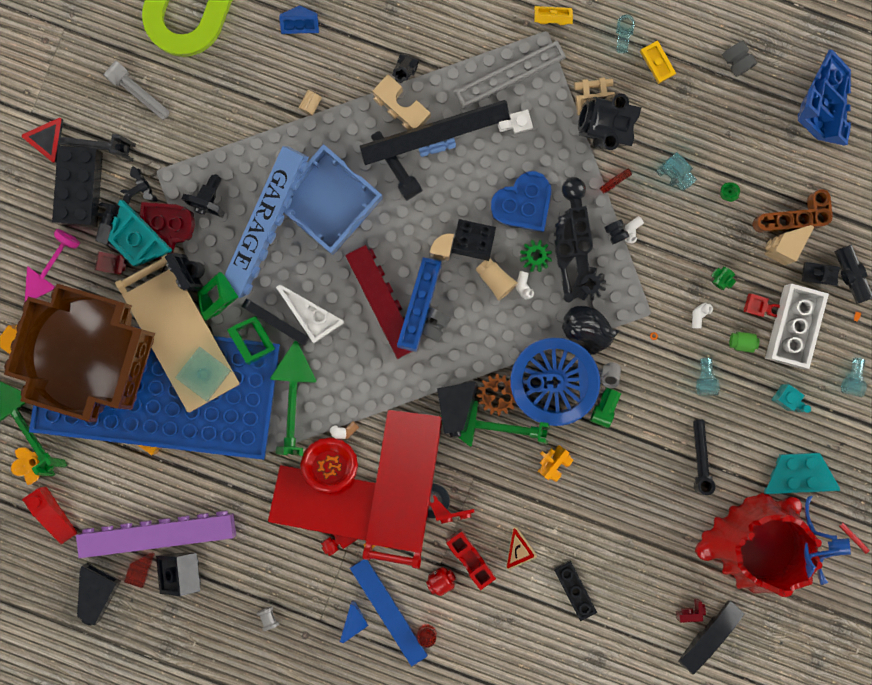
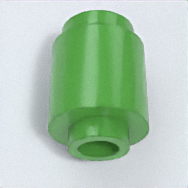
(744, 342)

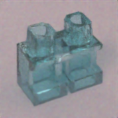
(678, 170)

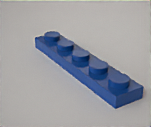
(419, 304)

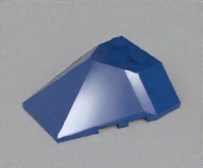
(825, 104)

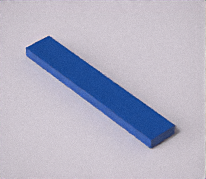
(388, 611)

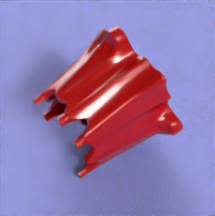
(762, 545)

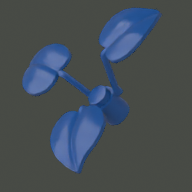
(836, 548)

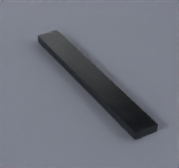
(434, 132)

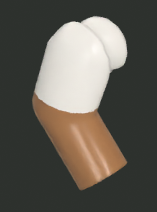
(343, 433)

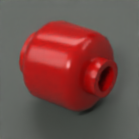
(441, 581)

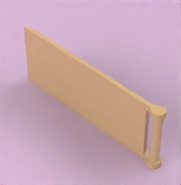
(177, 326)

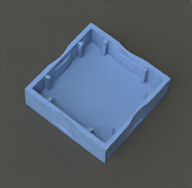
(331, 200)

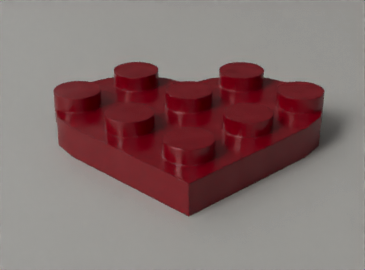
(169, 222)

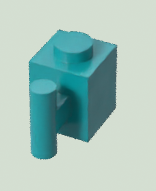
(790, 399)

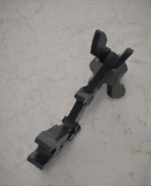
(142, 185)

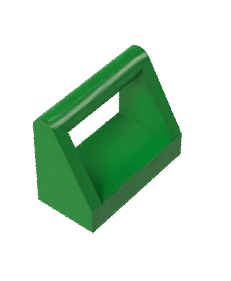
(226, 296)
(249, 359)

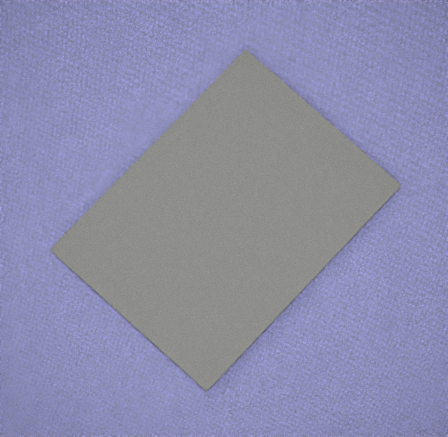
(355, 362)

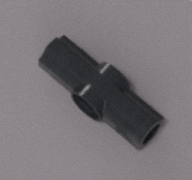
(853, 274)

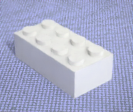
(796, 326)

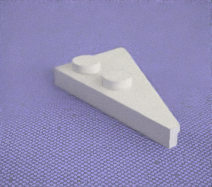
(313, 319)

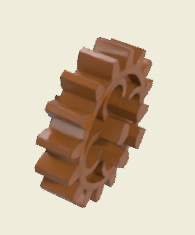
(487, 399)

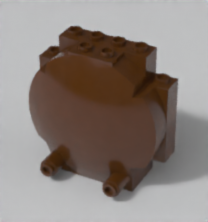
(78, 353)

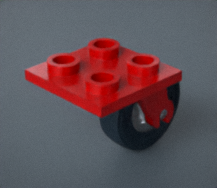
(439, 506)

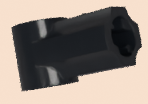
(405, 67)

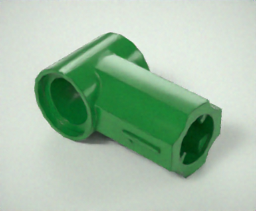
(604, 412)

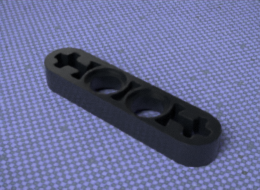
(275, 321)

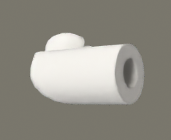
(700, 312)

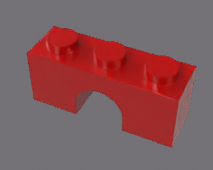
(471, 559)

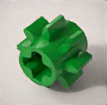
(723, 278)

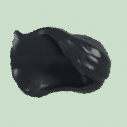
(588, 329)

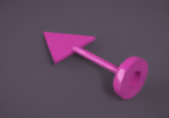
(36, 284)

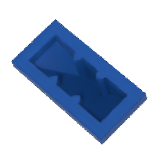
(299, 21)
(354, 623)

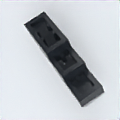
(711, 638)

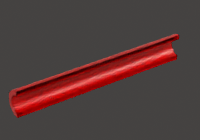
(862, 546)

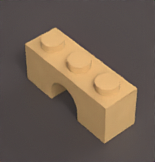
(387, 93)

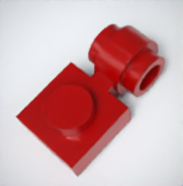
(330, 546)

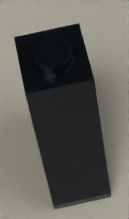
(456, 407)
(94, 593)

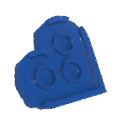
(524, 203)

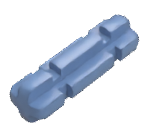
(437, 147)

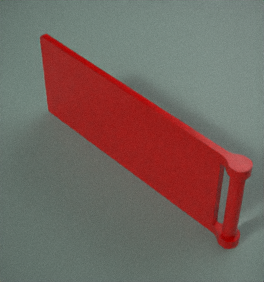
(403, 486)
(335, 513)

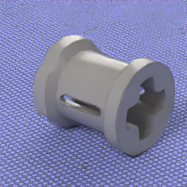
(267, 618)

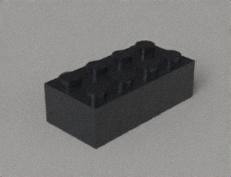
(77, 186)

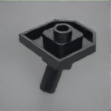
(205, 198)

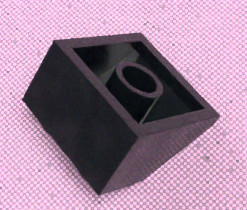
(178, 573)

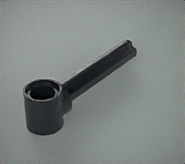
(408, 184)
(702, 459)

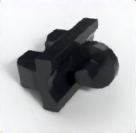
(820, 274)

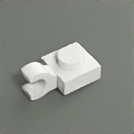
(518, 122)

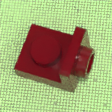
(691, 615)

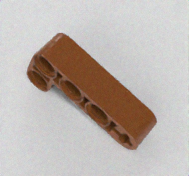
(791, 217)

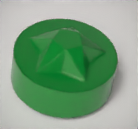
(730, 192)

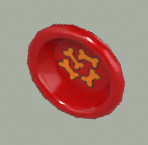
(329, 465)

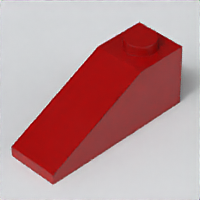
(49, 514)

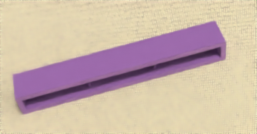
(156, 535)

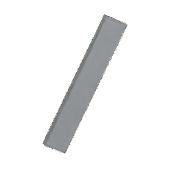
(510, 74)

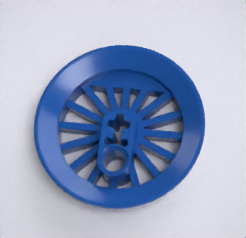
(588, 382)

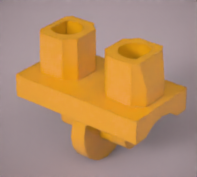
(552, 461)

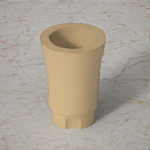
(496, 279)

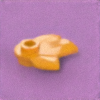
(24, 465)

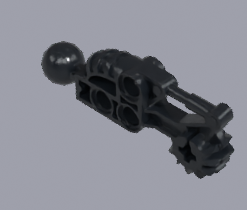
(574, 190)

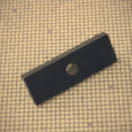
(570, 580)

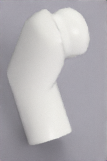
(631, 228)
(522, 287)

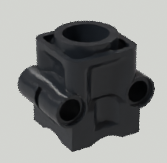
(604, 120)

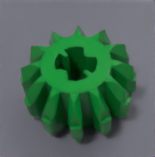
(540, 261)

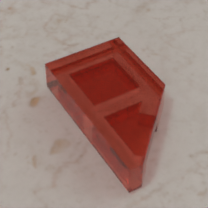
(615, 181)
(139, 570)

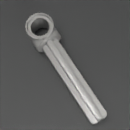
(120, 77)
(608, 374)

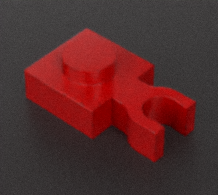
(759, 306)

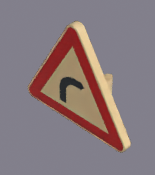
(519, 550)

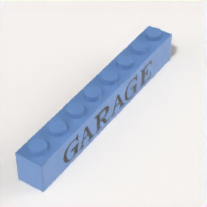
(265, 219)

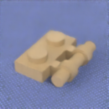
(585, 85)

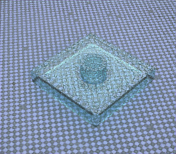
(203, 374)

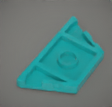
(135, 237)
(801, 474)

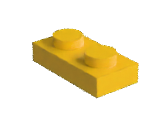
(553, 15)
(657, 62)

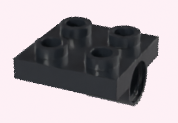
(473, 240)
(181, 267)

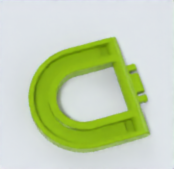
(184, 44)

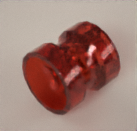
(424, 638)

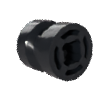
(617, 231)

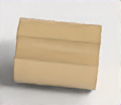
(310, 102)

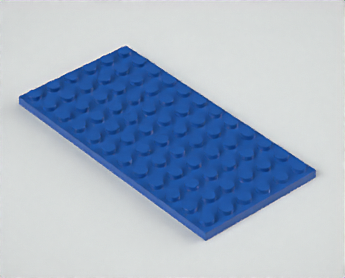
(227, 425)

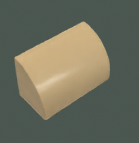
(442, 247)

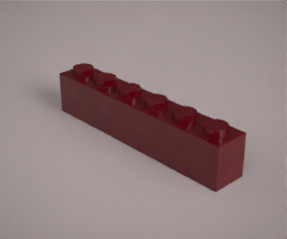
(378, 295)

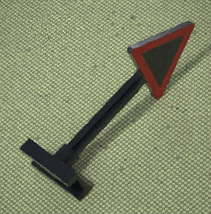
(48, 138)

